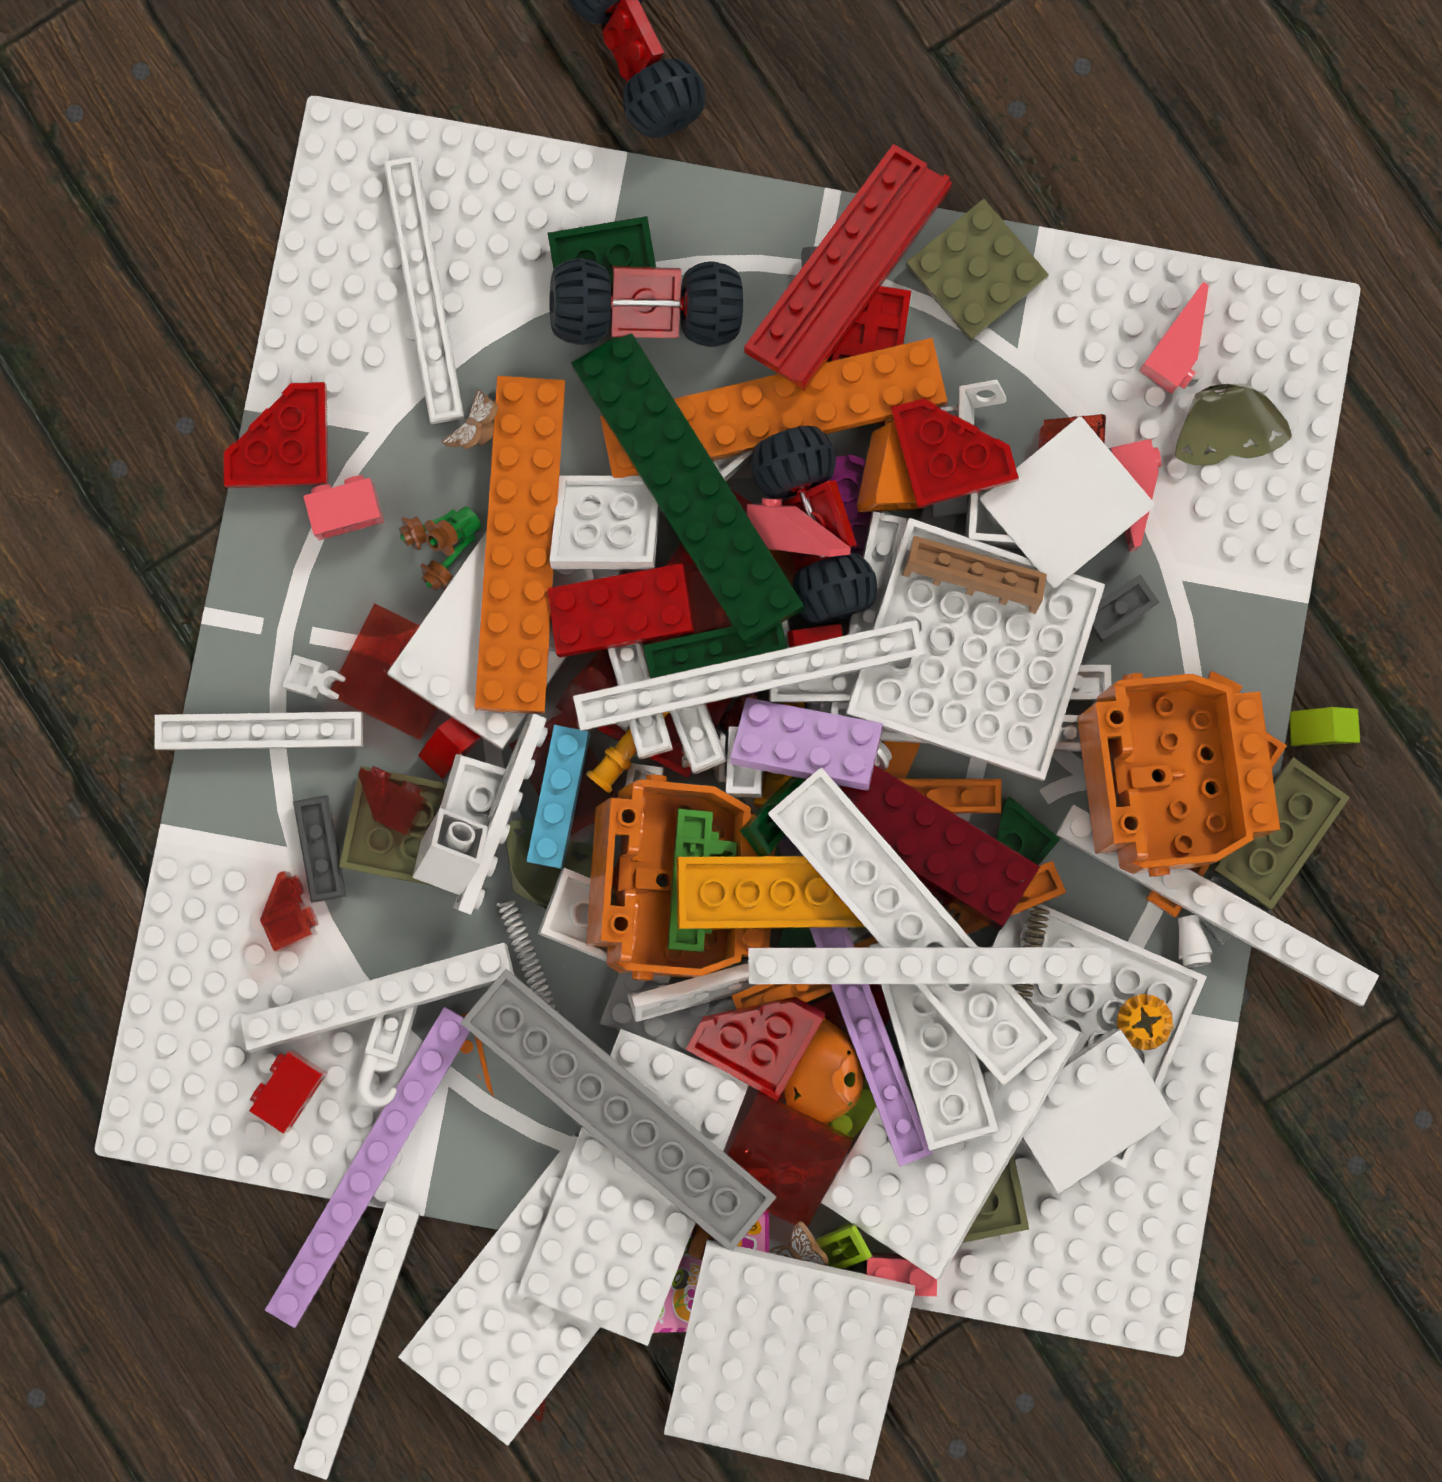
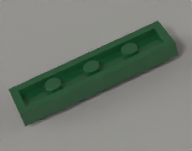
(708, 649)

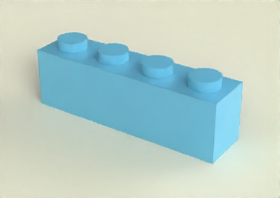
(558, 797)

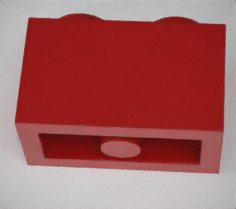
(287, 1090)

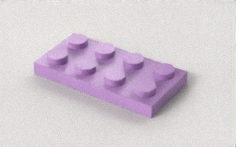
(803, 740)

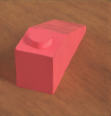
(1179, 348)
(1142, 464)
(793, 530)

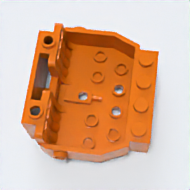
(1162, 728)
(646, 822)

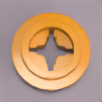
(1153, 1007)

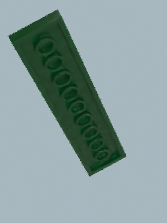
(687, 487)

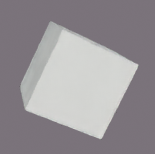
(450, 852)

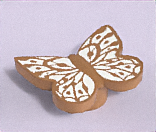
(478, 426)
(802, 1247)

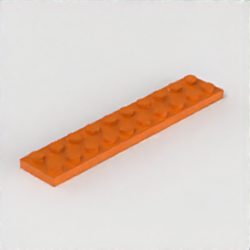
(839, 398)
(519, 545)

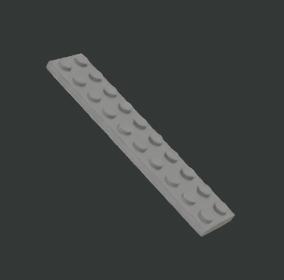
(618, 1110)

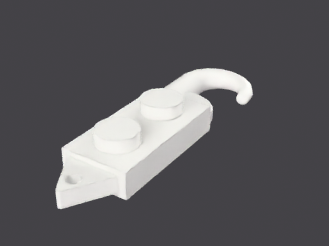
(384, 1052)

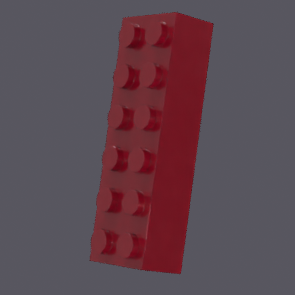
(945, 849)

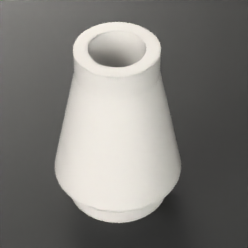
(1193, 944)

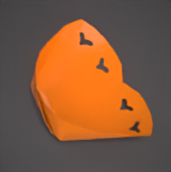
(822, 1074)

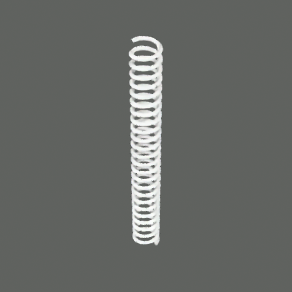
(520, 947)

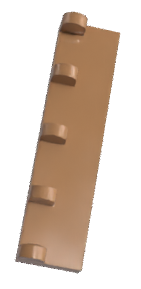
(975, 573)

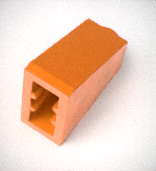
(885, 475)

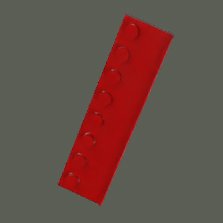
(848, 267)

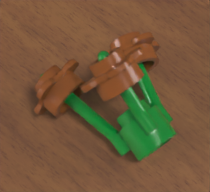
(441, 536)

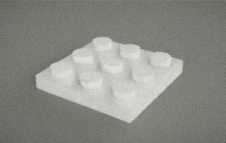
(604, 524)

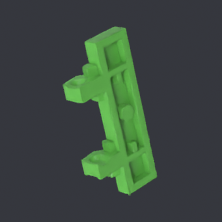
(693, 839)

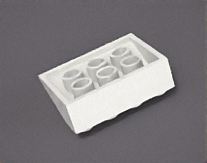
(1094, 1111)

